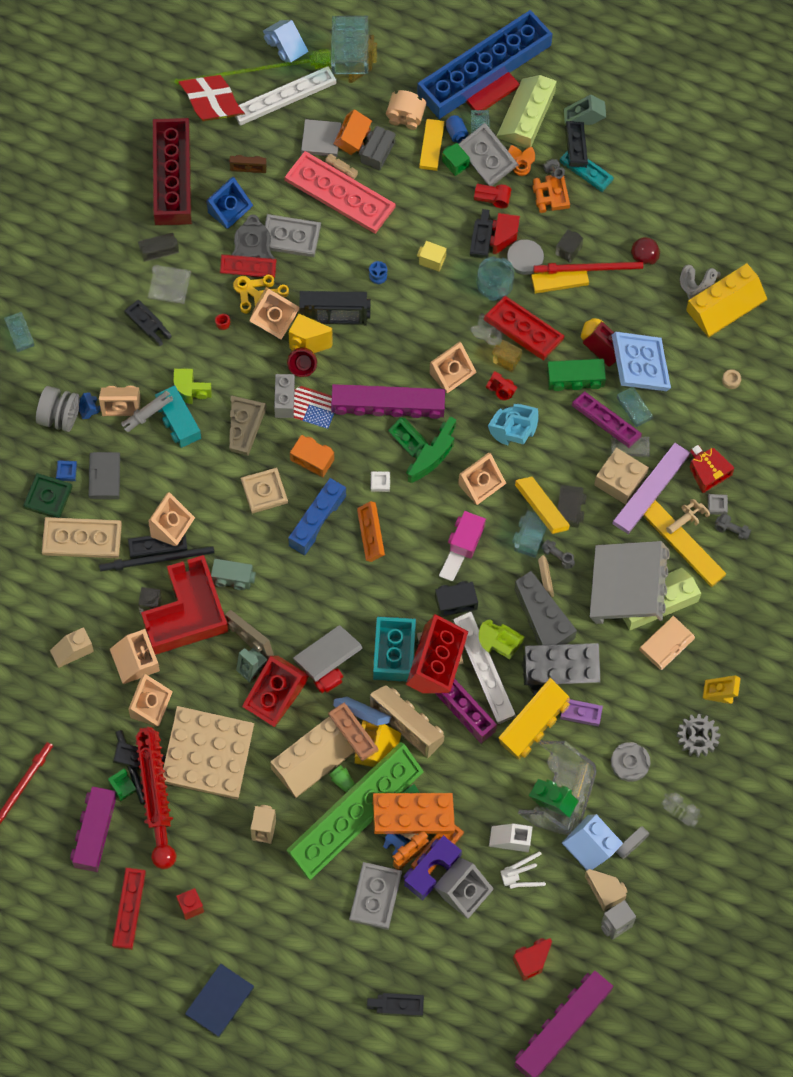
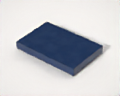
(219, 1000)

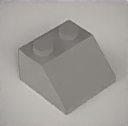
(463, 887)

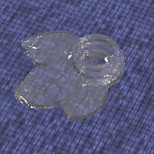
(485, 330)

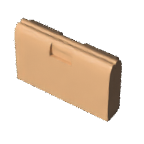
(667, 643)

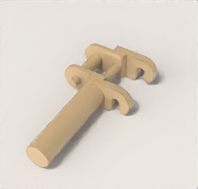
(689, 515)

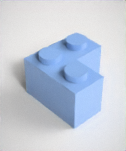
(287, 39)

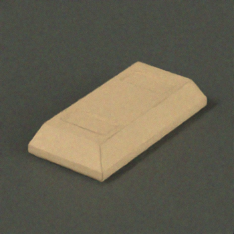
(545, 575)

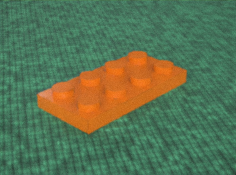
(413, 813)

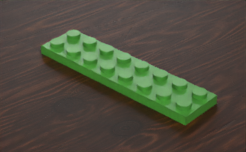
(353, 811)

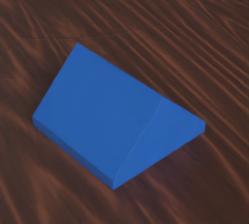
(228, 203)

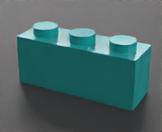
(179, 419)

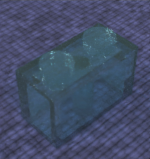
(530, 534)

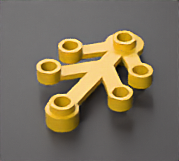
(249, 289)

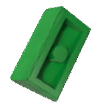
(407, 436)

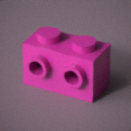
(467, 534)

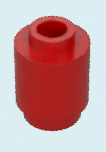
(329, 681)

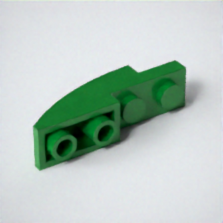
(431, 456)

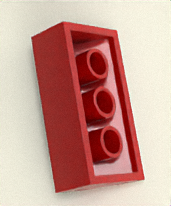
(437, 656)

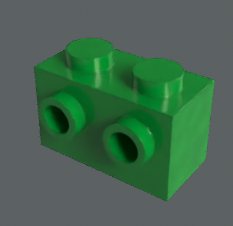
(554, 798)

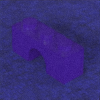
(442, 853)

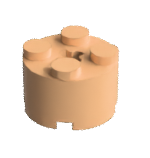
(405, 109)

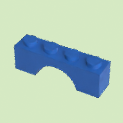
(308, 527)

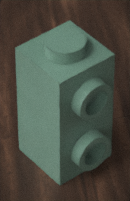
(232, 574)

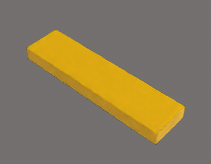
(542, 505)

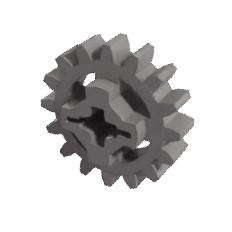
(693, 741)

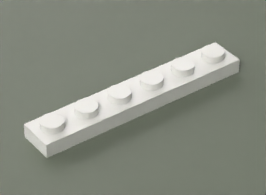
(286, 95)
(486, 670)

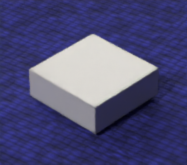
(380, 481)

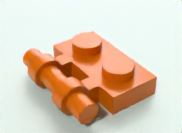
(557, 193)
(410, 851)

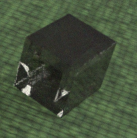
(569, 245)
(149, 599)

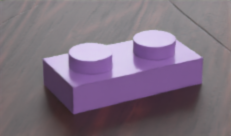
(583, 713)

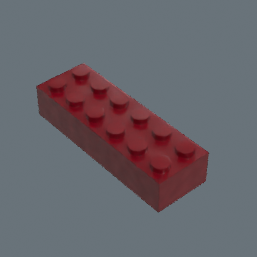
(171, 171)

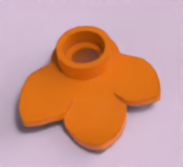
(523, 158)

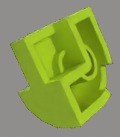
(499, 638)

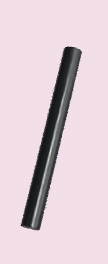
(133, 771)

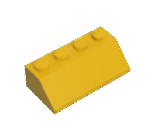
(727, 300)
(534, 719)

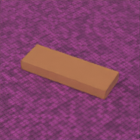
(353, 731)

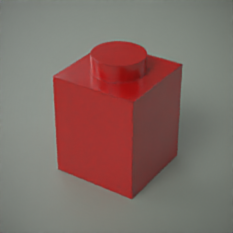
(190, 904)

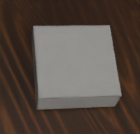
(717, 504)

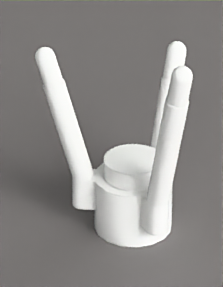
(510, 874)

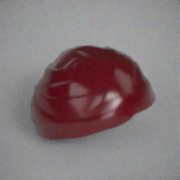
(302, 362)

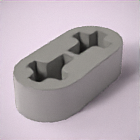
(632, 842)

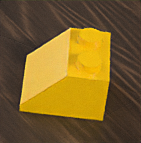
(310, 335)

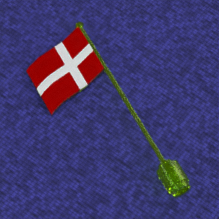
(213, 97)

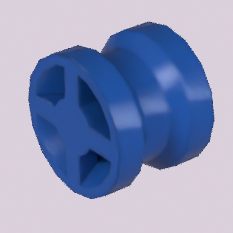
(381, 270)

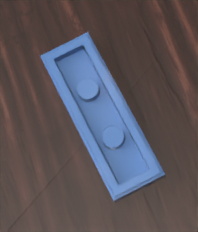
(363, 711)

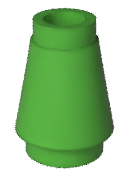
(342, 778)

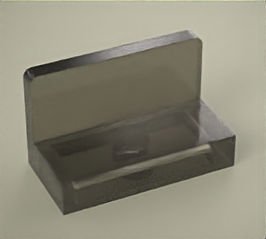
(158, 247)

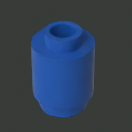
(456, 129)

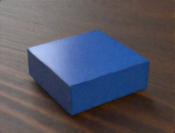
(66, 470)

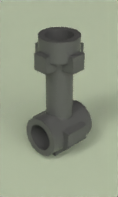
(553, 167)
(723, 523)
(566, 558)

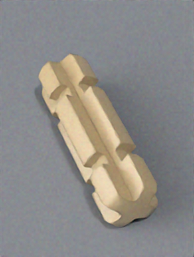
(341, 166)

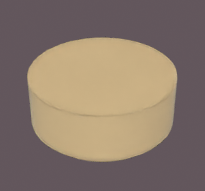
(731, 379)

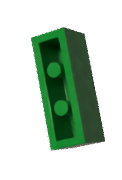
(576, 374)

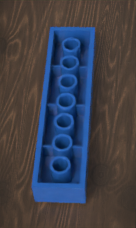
(484, 64)

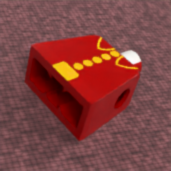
(709, 468)

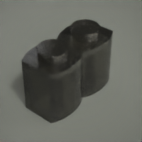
(570, 504)

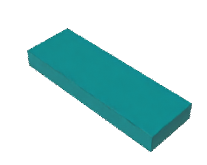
(592, 174)

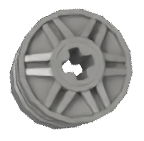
(57, 408)

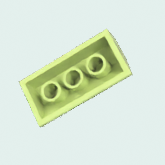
(527, 111)
(681, 592)

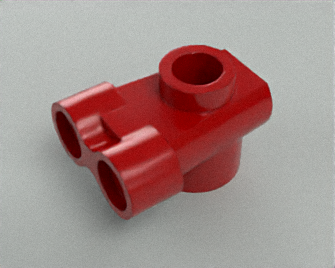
(504, 387)

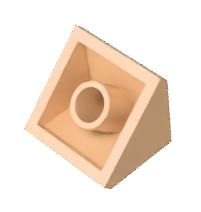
(452, 368)
(481, 479)
(170, 521)
(149, 701)

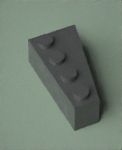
(542, 612)

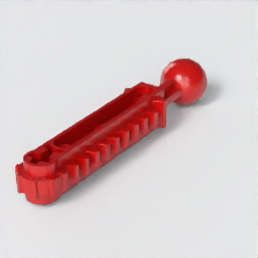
(155, 795)

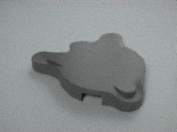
(253, 239)

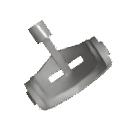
(688, 284)

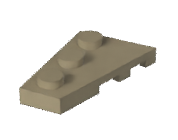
(245, 421)
(249, 634)

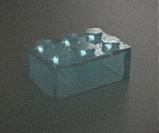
(350, 45)

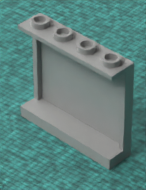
(629, 581)

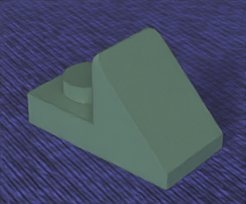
(250, 663)

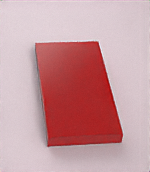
(524, 327)

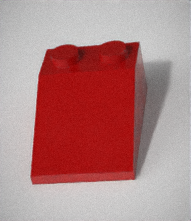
(275, 690)

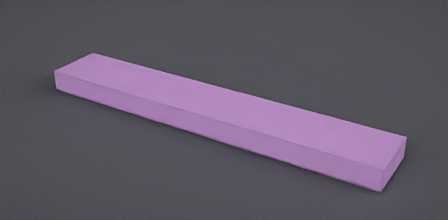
(651, 488)

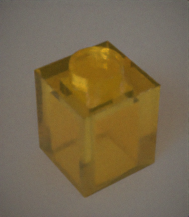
(507, 355)

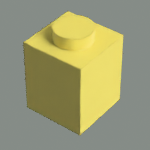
(432, 256)

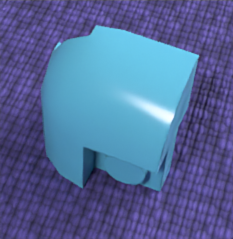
(514, 424)

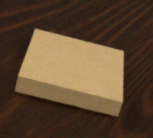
(264, 490)

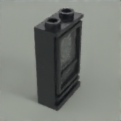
(335, 307)

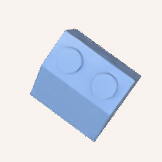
(592, 842)

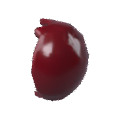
(645, 250)

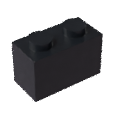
(456, 598)

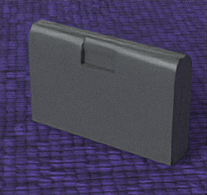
(104, 475)

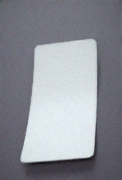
(451, 566)

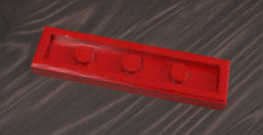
(129, 908)

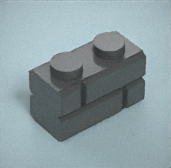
(377, 148)

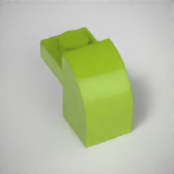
(188, 389)

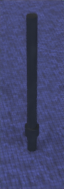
(119, 564)

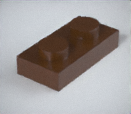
(248, 164)

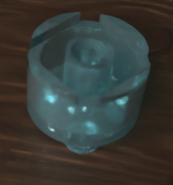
(495, 278)

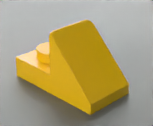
(722, 689)

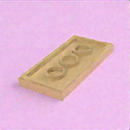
(81, 537)

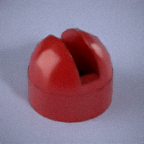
(222, 321)

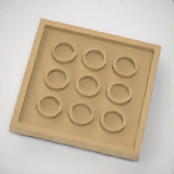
(207, 752)

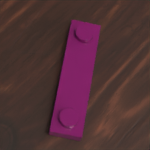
(606, 419)

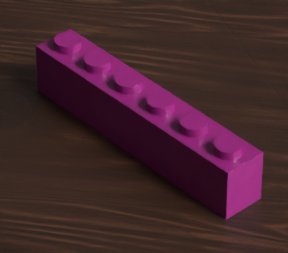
(388, 401)
(564, 1025)

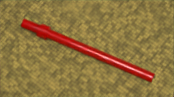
(552, 268)
(38, 761)

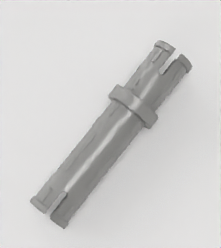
(141, 415)

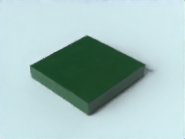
(47, 496)

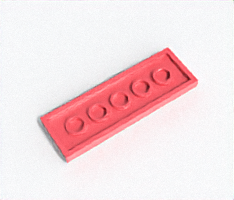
(340, 192)

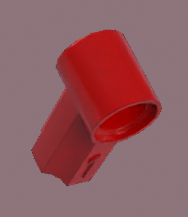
(497, 195)

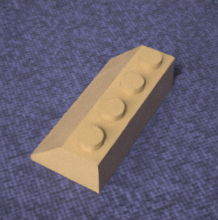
(407, 721)
(311, 757)

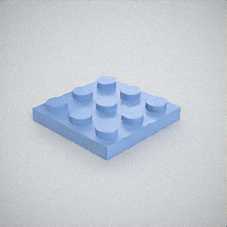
(641, 361)

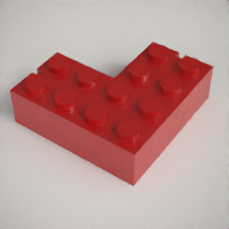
(194, 614)

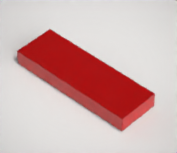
(493, 92)
(247, 265)

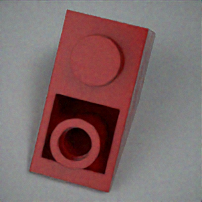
(505, 231)
(532, 959)

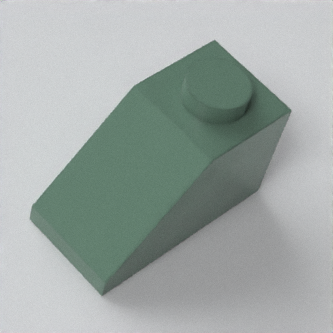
(586, 110)

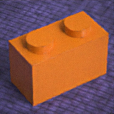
(352, 132)
(312, 455)

